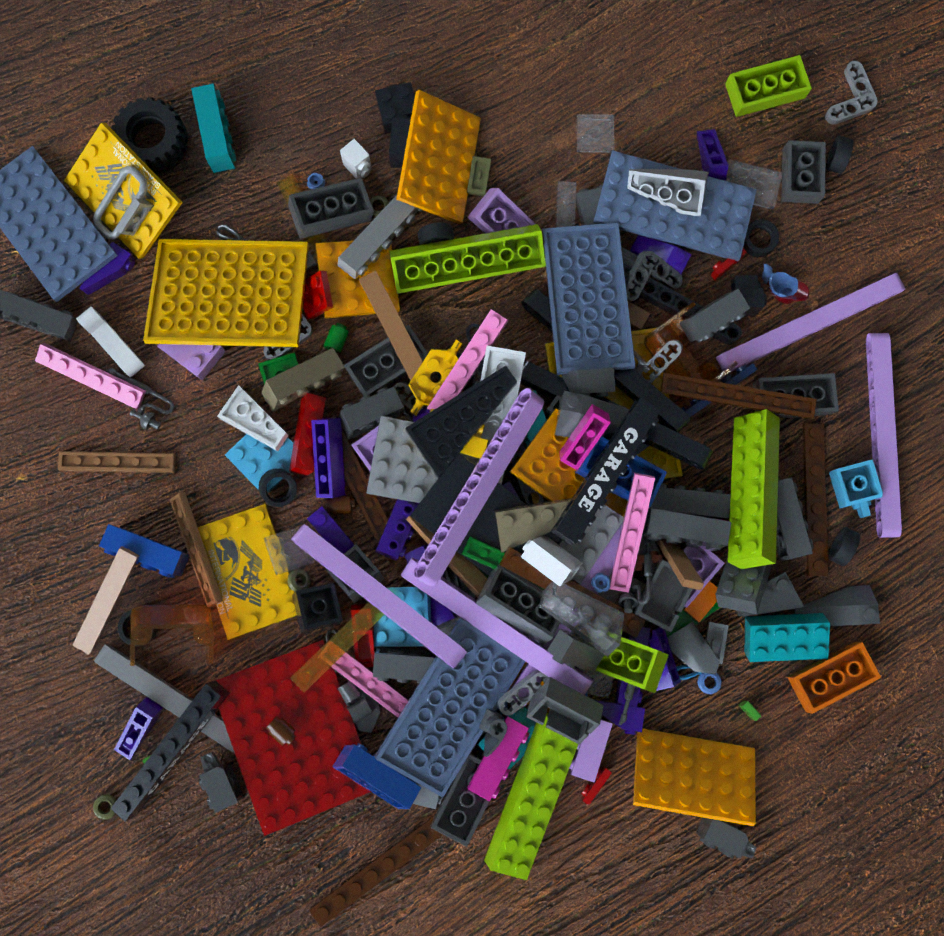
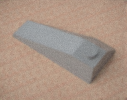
(671, 187)

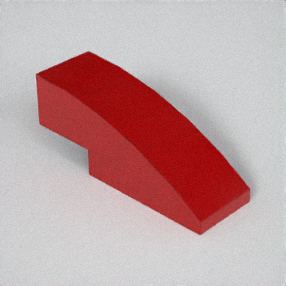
(364, 647)

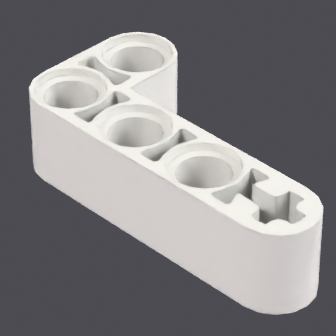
(110, 341)

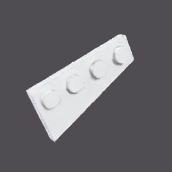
(251, 419)

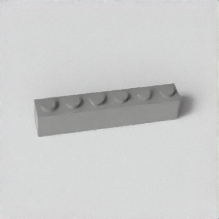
(376, 237)

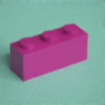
(584, 437)

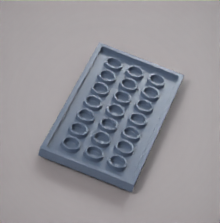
(49, 226)
(717, 231)
(588, 298)
(447, 709)

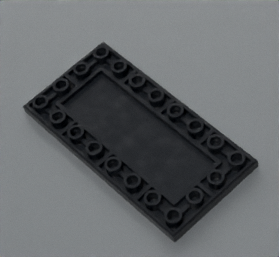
(442, 495)

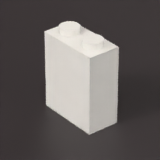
(551, 559)

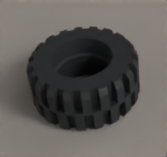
(149, 112)

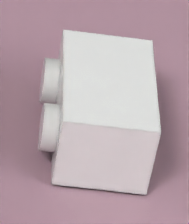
(356, 159)

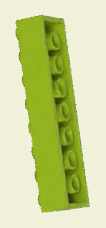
(468, 258)
(754, 490)
(530, 802)

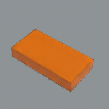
(703, 602)

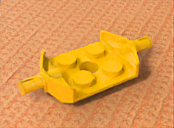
(435, 361)

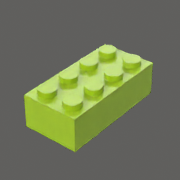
(768, 86)
(635, 664)

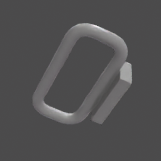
(135, 212)

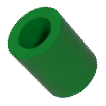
(336, 337)

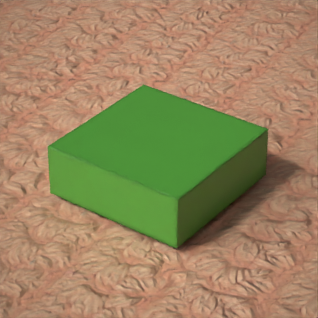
(748, 708)

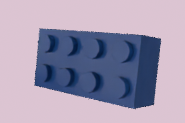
(637, 465)
(151, 553)
(376, 776)

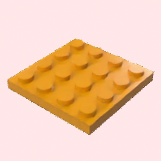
(347, 292)

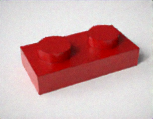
(722, 267)
(590, 791)

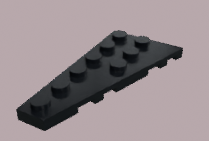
(451, 426)

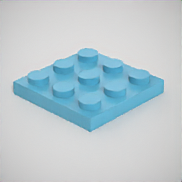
(256, 458)
(392, 635)

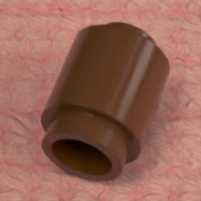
(341, 505)
(281, 731)

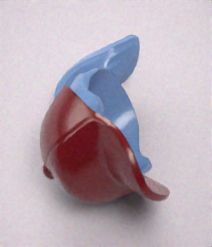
(784, 287)

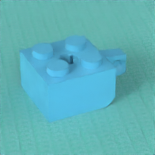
(857, 496)

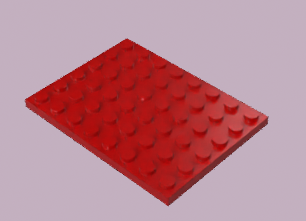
(299, 777)

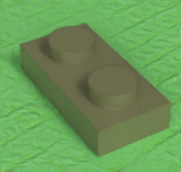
(479, 176)

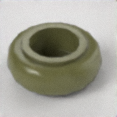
(378, 199)
(304, 576)
(97, 806)

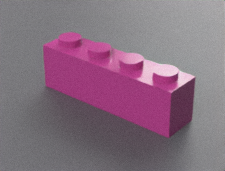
(495, 766)

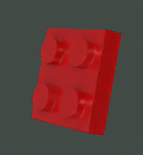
(317, 295)

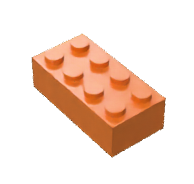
(834, 677)

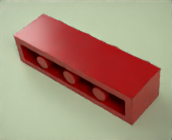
(302, 454)

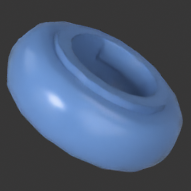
(715, 688)

